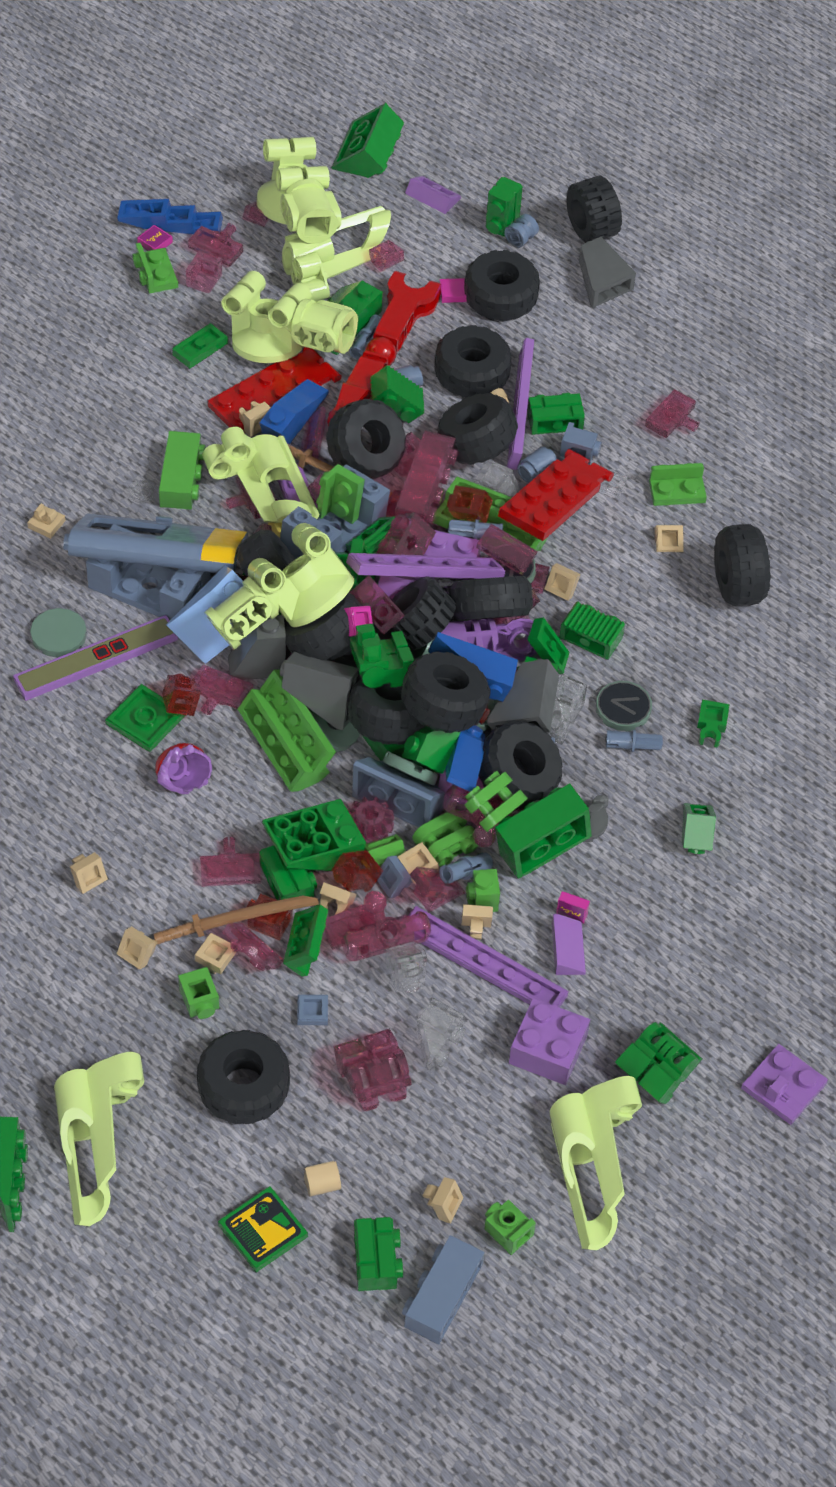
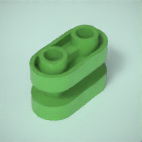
(479, 798)
(446, 837)

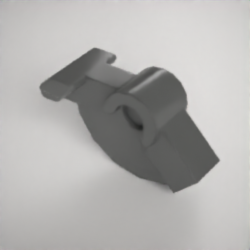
(598, 817)

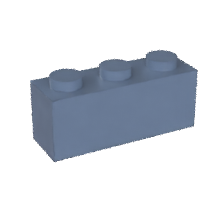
(443, 1289)

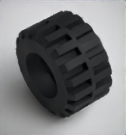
(594, 209)
(425, 610)

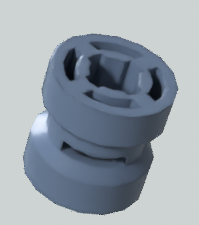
(519, 233)

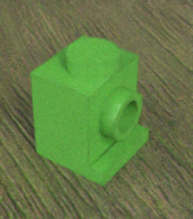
(484, 889)
(199, 993)
(509, 1235)

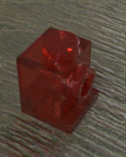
(477, 499)
(184, 688)
(349, 873)
(273, 924)

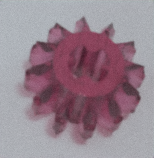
(372, 818)

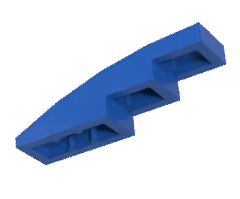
(167, 217)

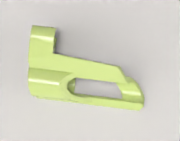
(316, 262)
(257, 464)
(86, 1113)
(586, 1134)

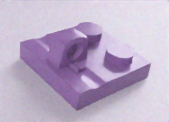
(784, 1084)

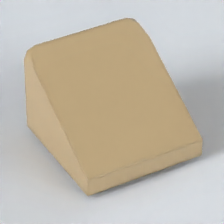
(669, 538)

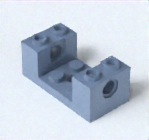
(340, 532)
(125, 582)

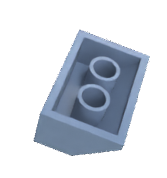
(406, 796)

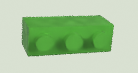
(181, 470)

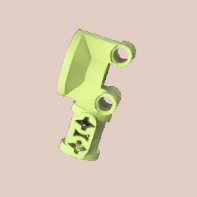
(297, 191)
(280, 328)
(300, 591)

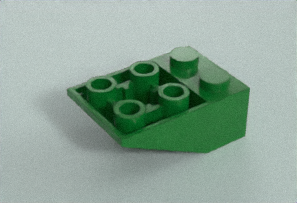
(315, 835)
(12, 1180)

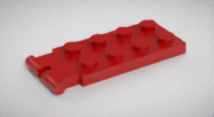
(271, 385)
(555, 495)

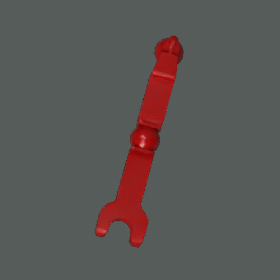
(403, 310)

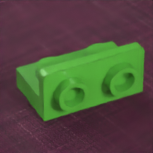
(155, 269)
(677, 484)
(340, 494)

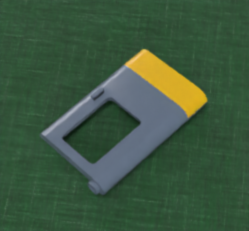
(178, 547)

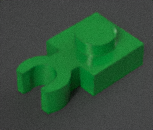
(712, 720)

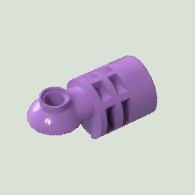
(494, 636)

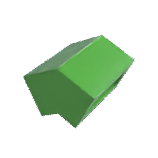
(385, 847)

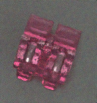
(374, 1068)

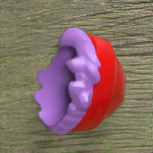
(183, 768)

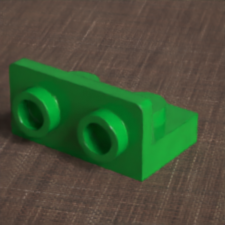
(305, 939)

